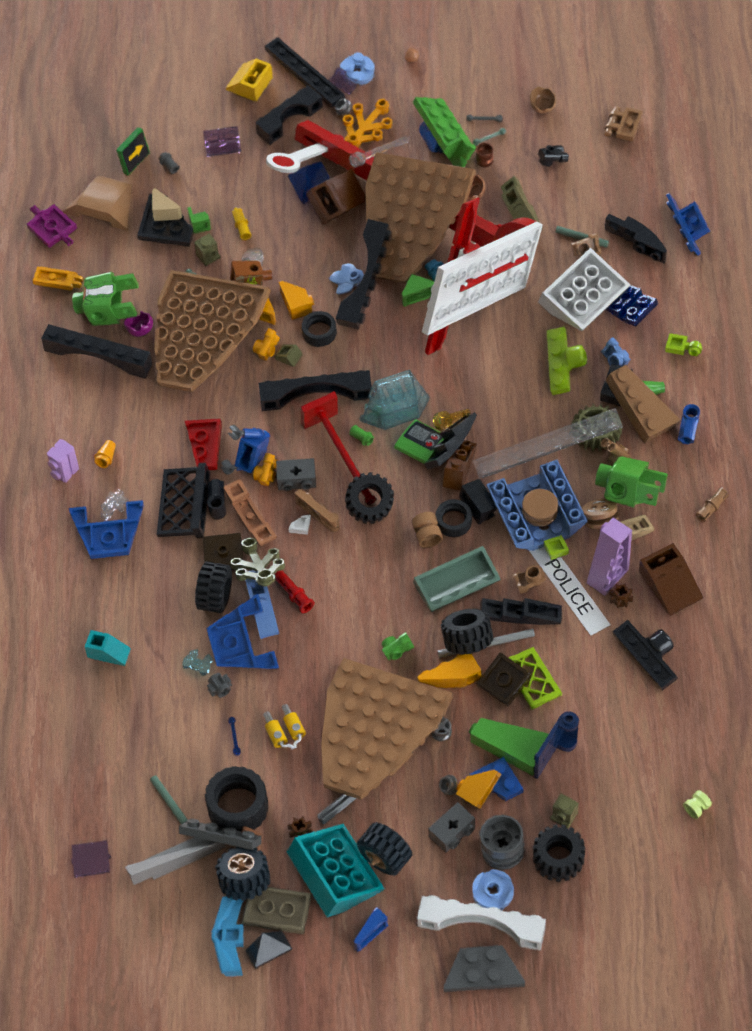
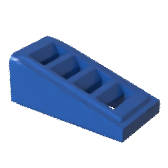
(373, 927)

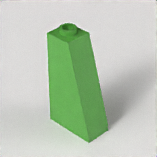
(512, 742)

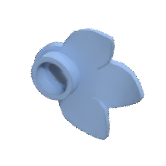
(346, 278)

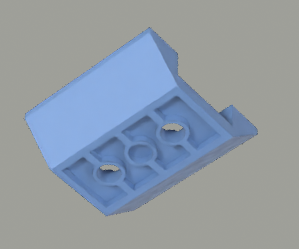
(509, 504)

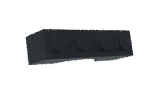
(304, 102)

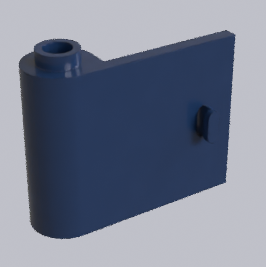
(562, 736)

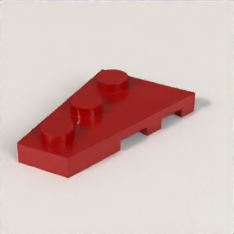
(205, 440)

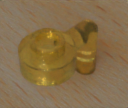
(446, 418)

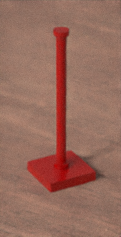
(320, 411)

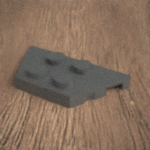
(483, 969)

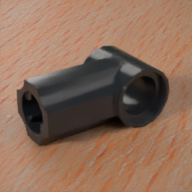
(216, 499)

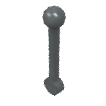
(499, 118)

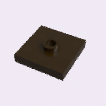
(222, 548)
(504, 679)

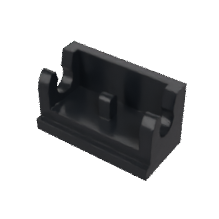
(478, 500)

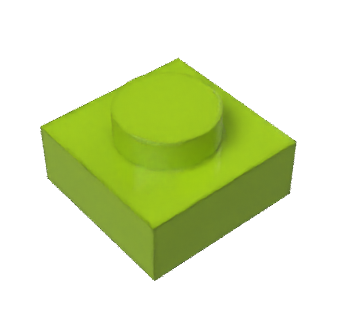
(556, 547)

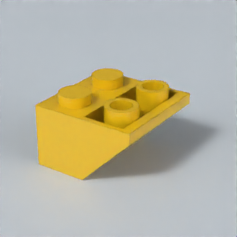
(251, 79)

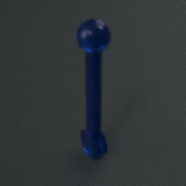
(236, 751)

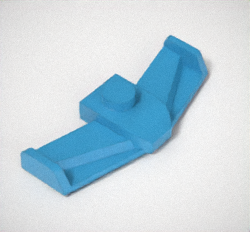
(228, 936)

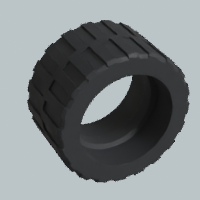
(231, 779)

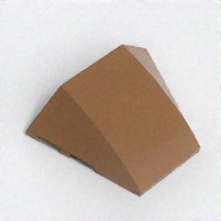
(104, 200)

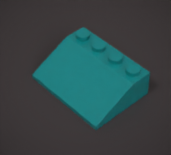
(334, 869)

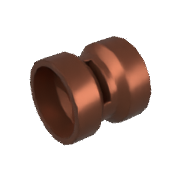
(484, 154)

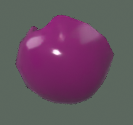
(139, 325)

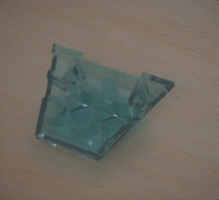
(395, 401)

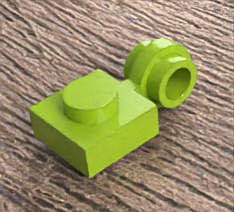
(678, 344)

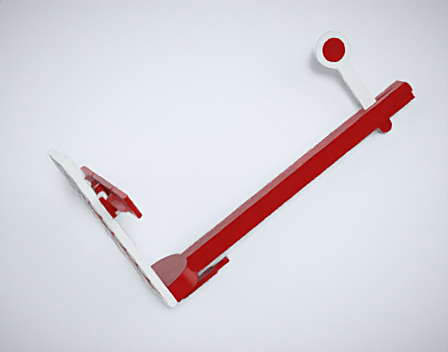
(496, 267)

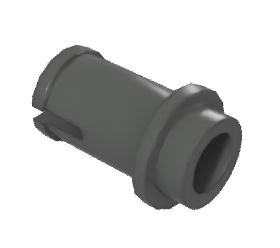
(166, 160)

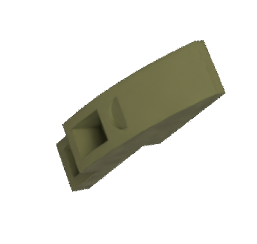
(516, 200)

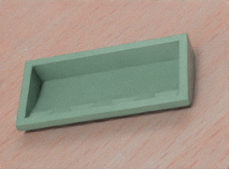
(456, 579)

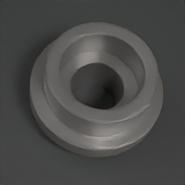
(343, 107)
(448, 784)

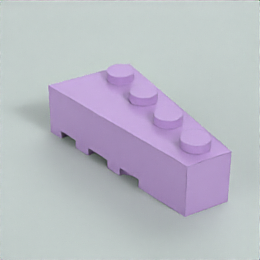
(611, 556)

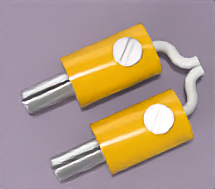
(293, 725)

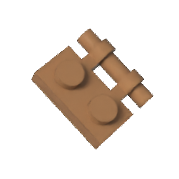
(628, 126)

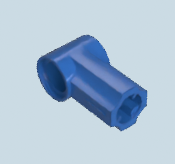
(689, 424)

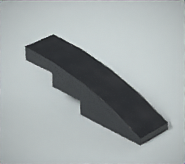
(453, 438)
(522, 612)

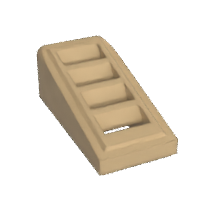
(639, 532)

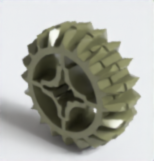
(596, 442)

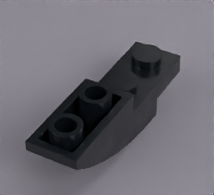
(643, 238)

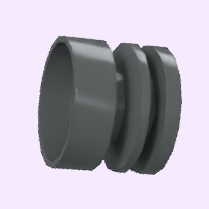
(502, 842)

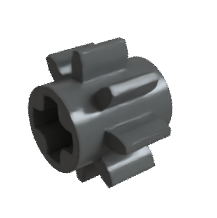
(219, 685)

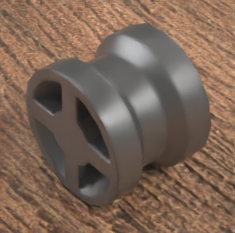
(444, 725)

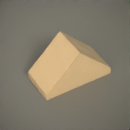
(164, 208)

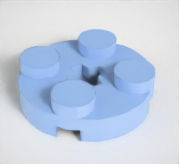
(361, 62)
(488, 880)

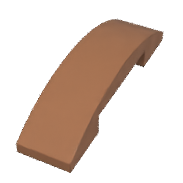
(249, 513)

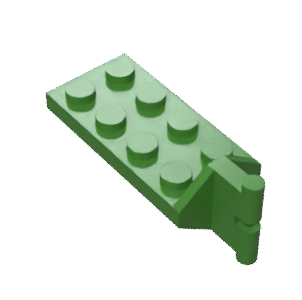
(445, 129)

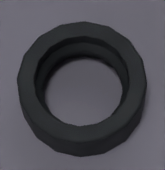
(319, 340)
(454, 505)

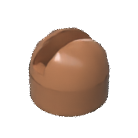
(412, 55)

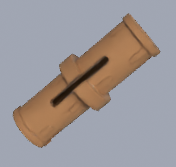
(712, 504)

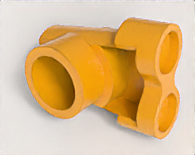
(266, 347)
(266, 472)

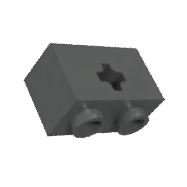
(296, 474)
(454, 818)

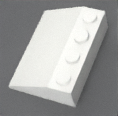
(583, 291)

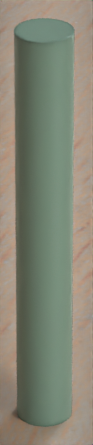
(578, 235)
(168, 799)

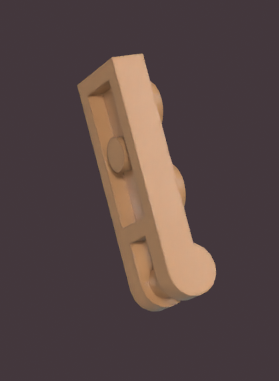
(317, 510)

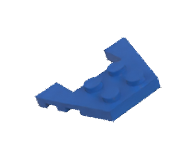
(108, 537)
(232, 642)

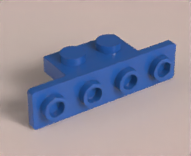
(691, 221)

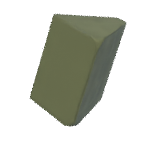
(289, 354)

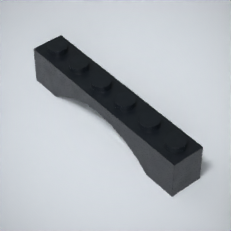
(353, 307)
(65, 341)
(278, 393)

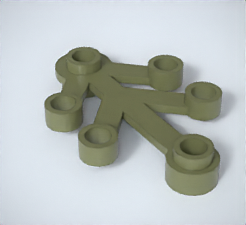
(263, 576)

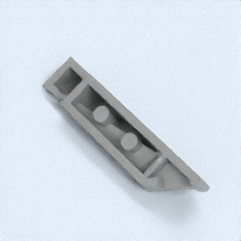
(172, 859)

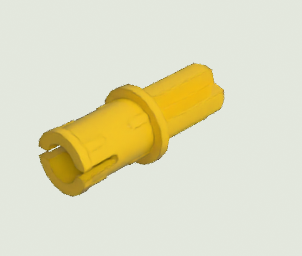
(241, 223)

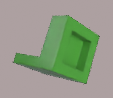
(199, 221)

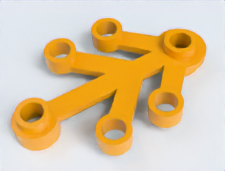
(357, 137)

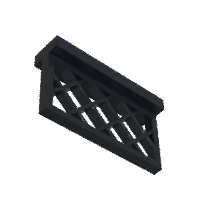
(199, 499)

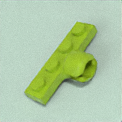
(562, 360)

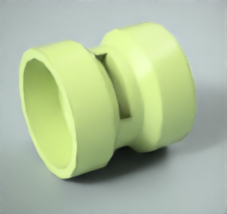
(697, 804)

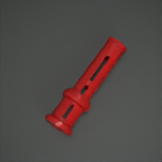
(296, 594)

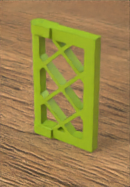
(520, 658)

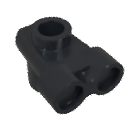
(552, 153)

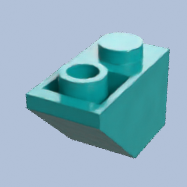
(106, 648)

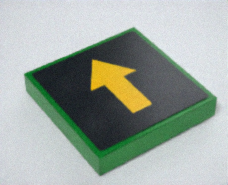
(133, 151)

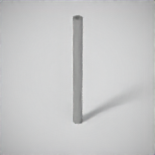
(497, 640)

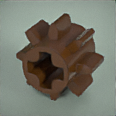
(621, 595)
(297, 824)

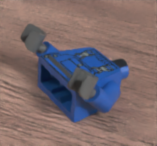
(250, 451)

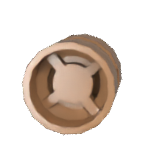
(427, 530)

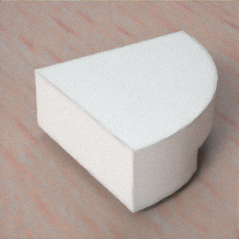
(301, 525)

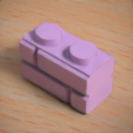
(62, 461)

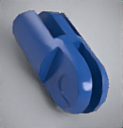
(429, 138)

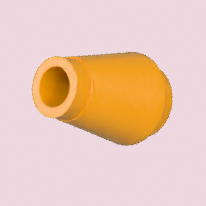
(104, 456)

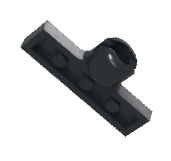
(648, 652)

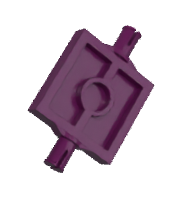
(51, 225)

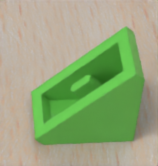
(416, 290)

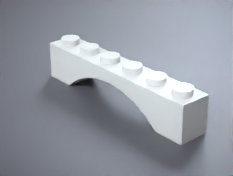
(439, 913)

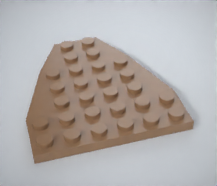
(418, 204)
(201, 325)
(374, 725)

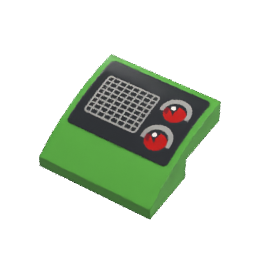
(418, 441)

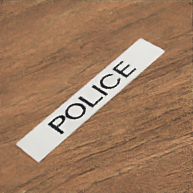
(572, 591)

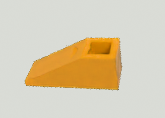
(452, 674)

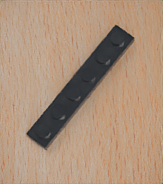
(304, 71)

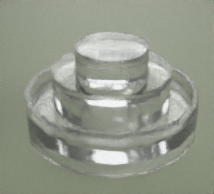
(254, 255)

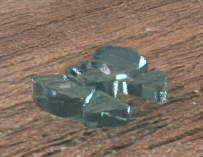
(192, 662)

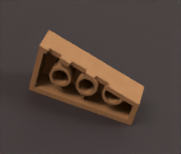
(640, 404)

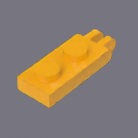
(57, 278)

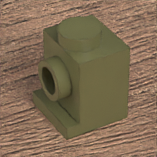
(207, 249)
(564, 810)

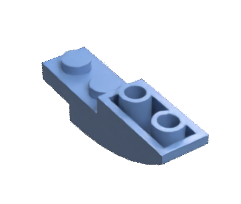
(265, 620)

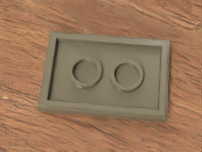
(278, 910)

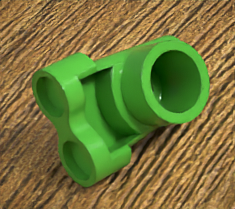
(394, 648)

